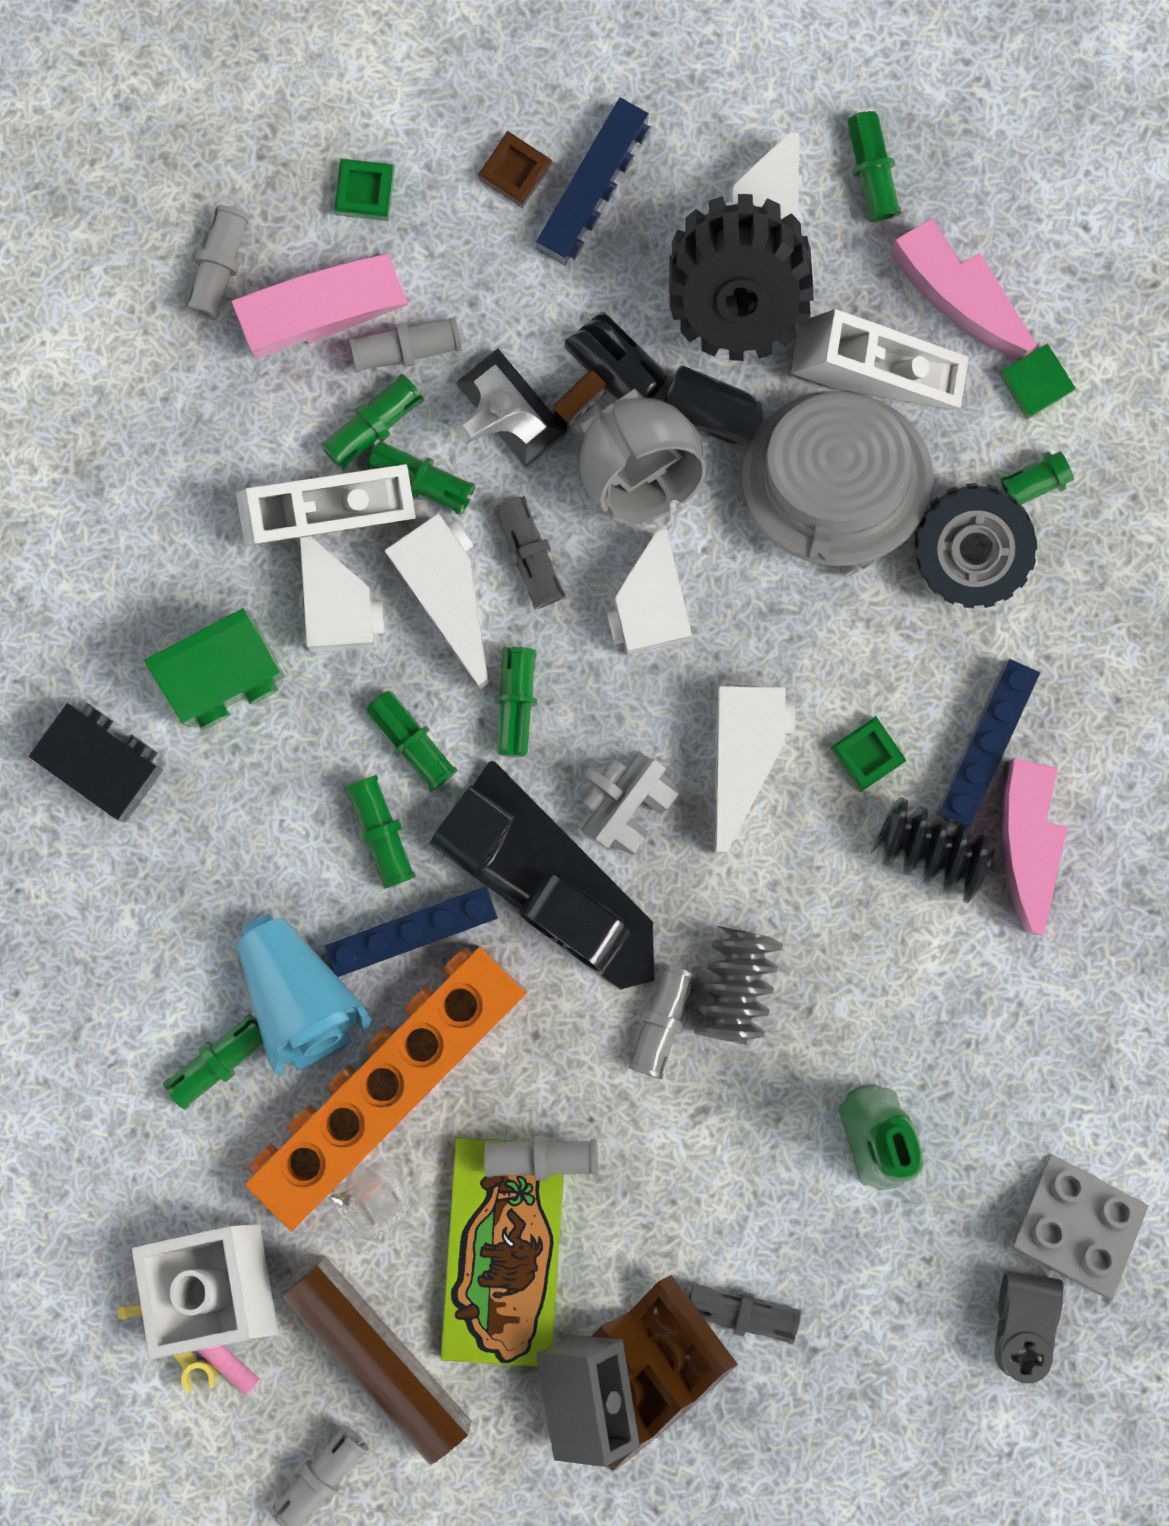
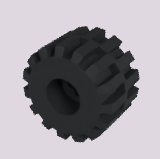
(740, 277)

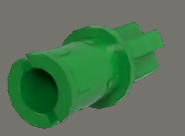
(873, 166)
(425, 478)
(515, 701)
(411, 740)

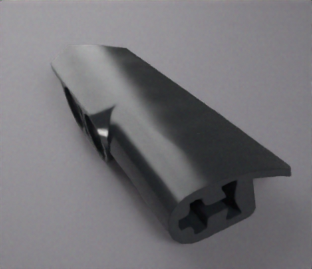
(541, 871)

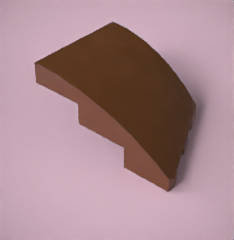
(669, 1358)

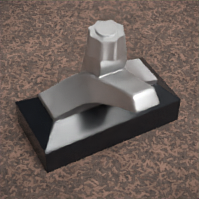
(509, 408)

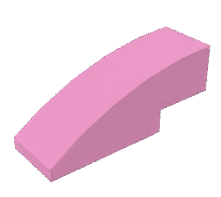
(963, 291)
(318, 304)
(1029, 842)

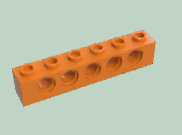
(295, 1196)

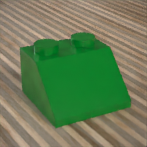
(216, 670)

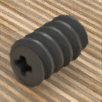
(738, 986)

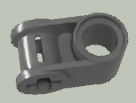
(1030, 1314)

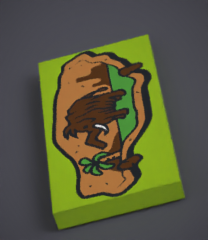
(500, 1262)

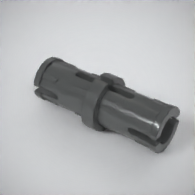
(529, 552)
(746, 1314)

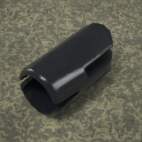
(615, 358)
(715, 406)

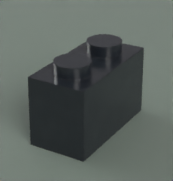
(97, 761)

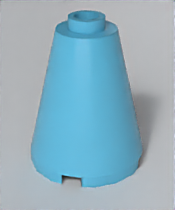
(295, 996)

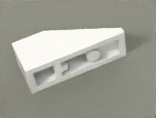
(878, 361)
(325, 505)
(442, 580)
(748, 740)

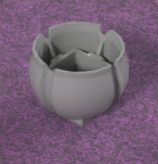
(640, 458)

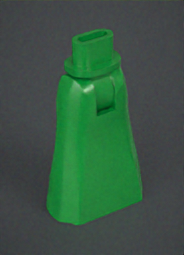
(880, 1137)

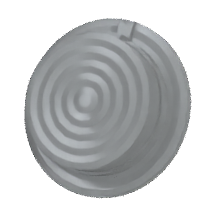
(837, 478)

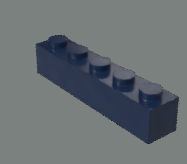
(594, 182)
(988, 743)
(411, 932)

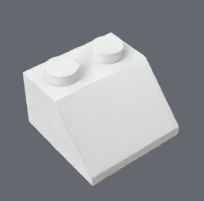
(204, 1290)

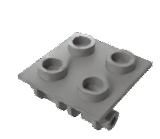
(1079, 1227)

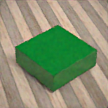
(364, 189)
(1037, 381)
(868, 754)

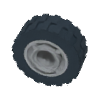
(984, 578)

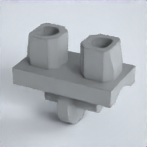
(618, 796)

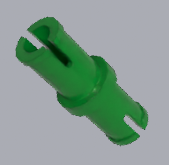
(372, 422)
(380, 832)
(215, 1062)

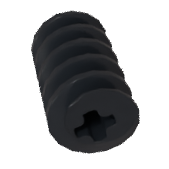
(934, 849)

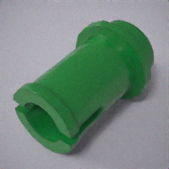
(1038, 478)

